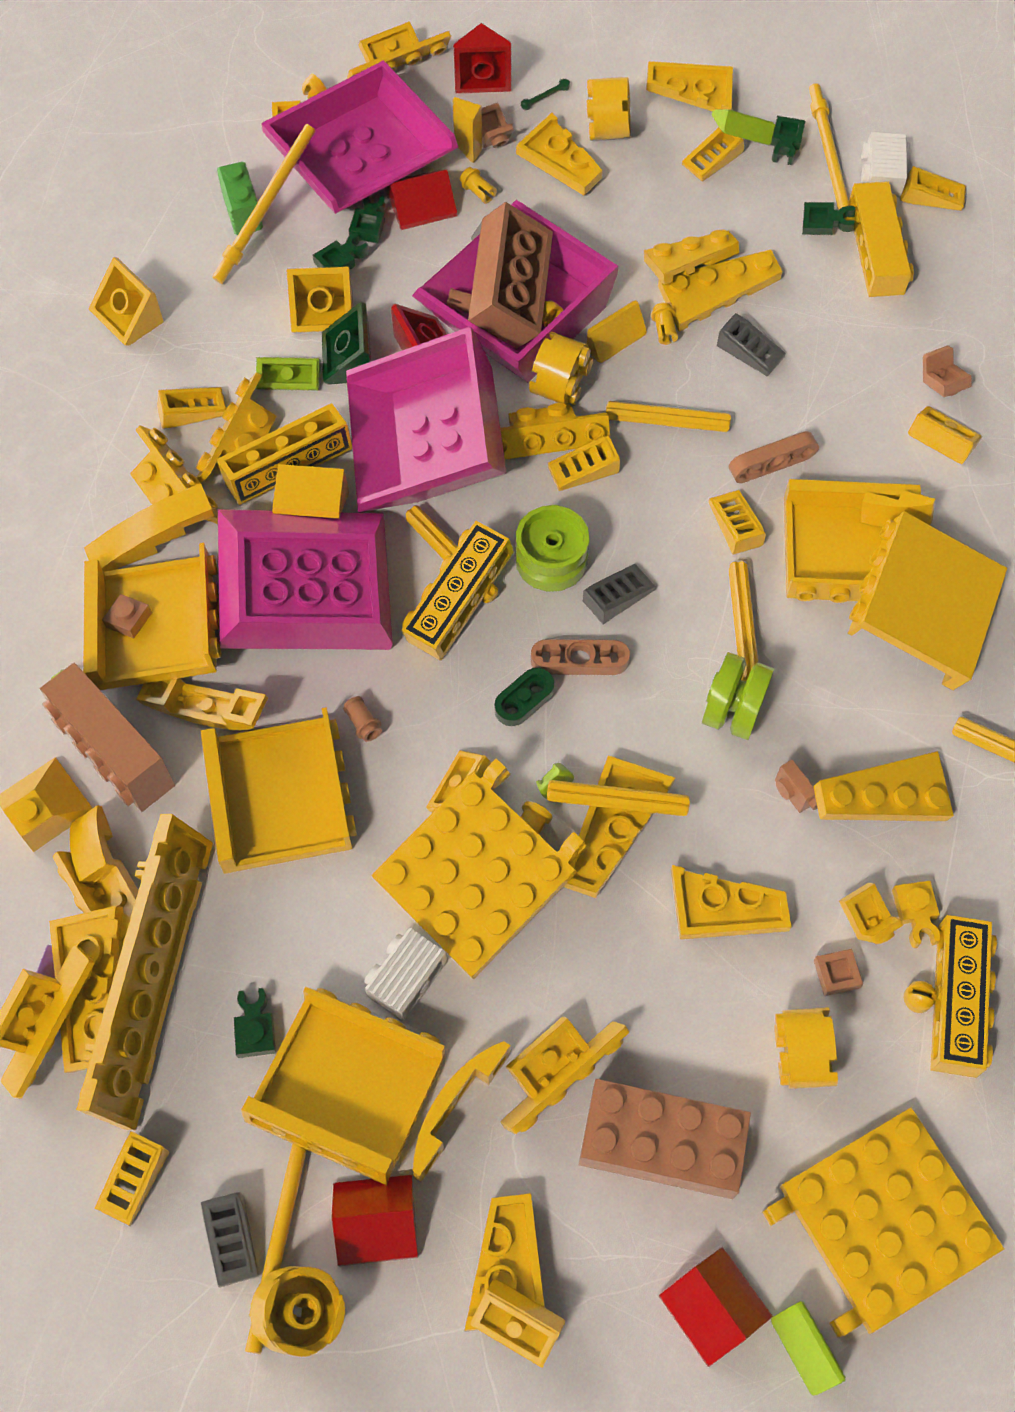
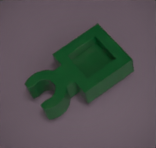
(787, 137)
(821, 218)
(369, 221)
(341, 255)
(255, 1030)

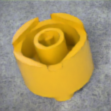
(609, 108)
(560, 369)
(807, 1046)
(274, 1317)

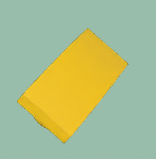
(879, 508)
(89, 845)

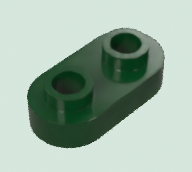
(523, 698)

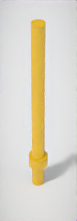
(820, 112)
(233, 253)
(281, 1226)

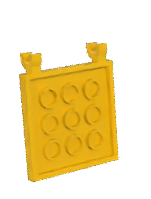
(476, 871)
(888, 1221)

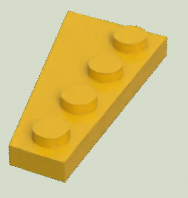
(718, 286)
(888, 792)
(610, 830)
(99, 937)

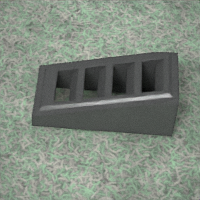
(746, 331)
(606, 611)
(219, 1204)

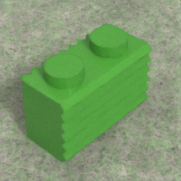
(237, 194)

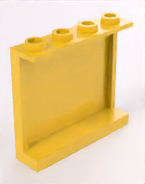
(825, 537)
(929, 597)
(175, 638)
(277, 794)
(346, 1084)

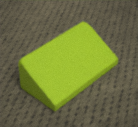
(744, 126)
(288, 373)
(807, 1349)

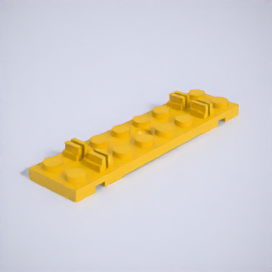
(144, 974)

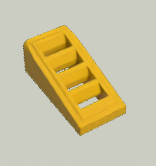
(734, 148)
(923, 188)
(174, 415)
(592, 450)
(737, 542)
(125, 1158)

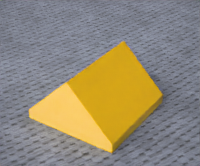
(318, 297)
(125, 304)
(310, 491)

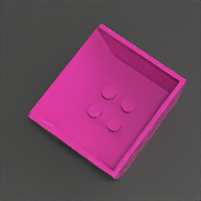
(364, 136)
(576, 280)
(424, 422)
(303, 581)

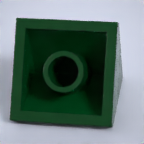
(346, 345)

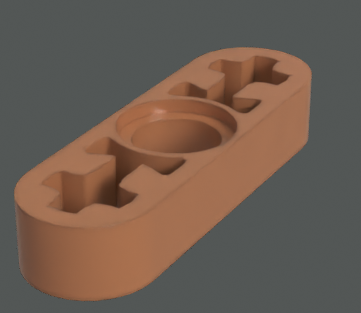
(773, 457)
(604, 667)

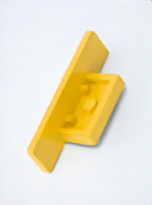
(399, 47)
(244, 423)
(550, 430)
(163, 471)
(108, 890)
(35, 1015)
(555, 1064)

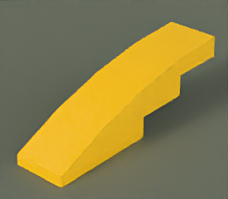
(150, 527)

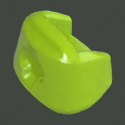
(557, 772)

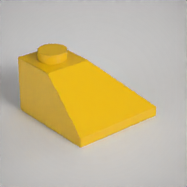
(43, 804)

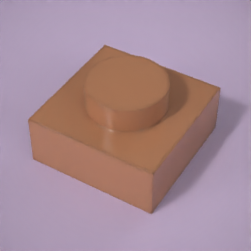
(127, 616)
(838, 972)

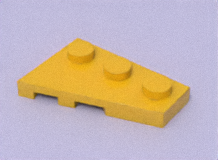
(692, 83)
(559, 156)
(683, 256)
(726, 908)
(508, 1252)

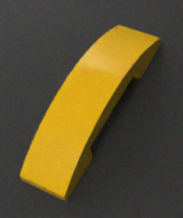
(204, 704)
(482, 1066)

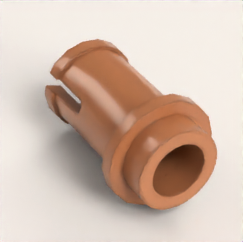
(459, 300)
(367, 726)

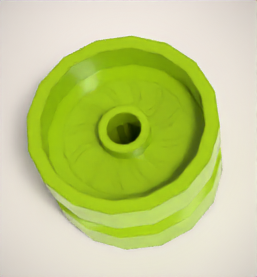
(552, 548)
(738, 696)

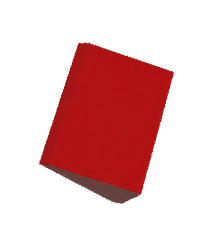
(482, 62)
(422, 199)
(414, 327)
(374, 1221)
(715, 1306)

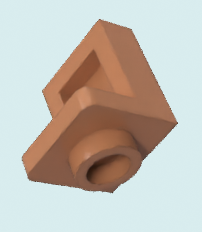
(494, 127)
(942, 374)
(795, 786)

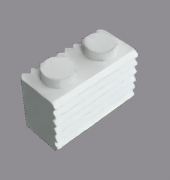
(885, 160)
(405, 973)

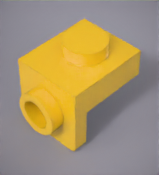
(869, 915)

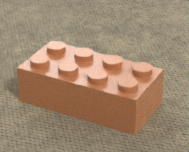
(510, 276)
(106, 738)
(665, 1139)

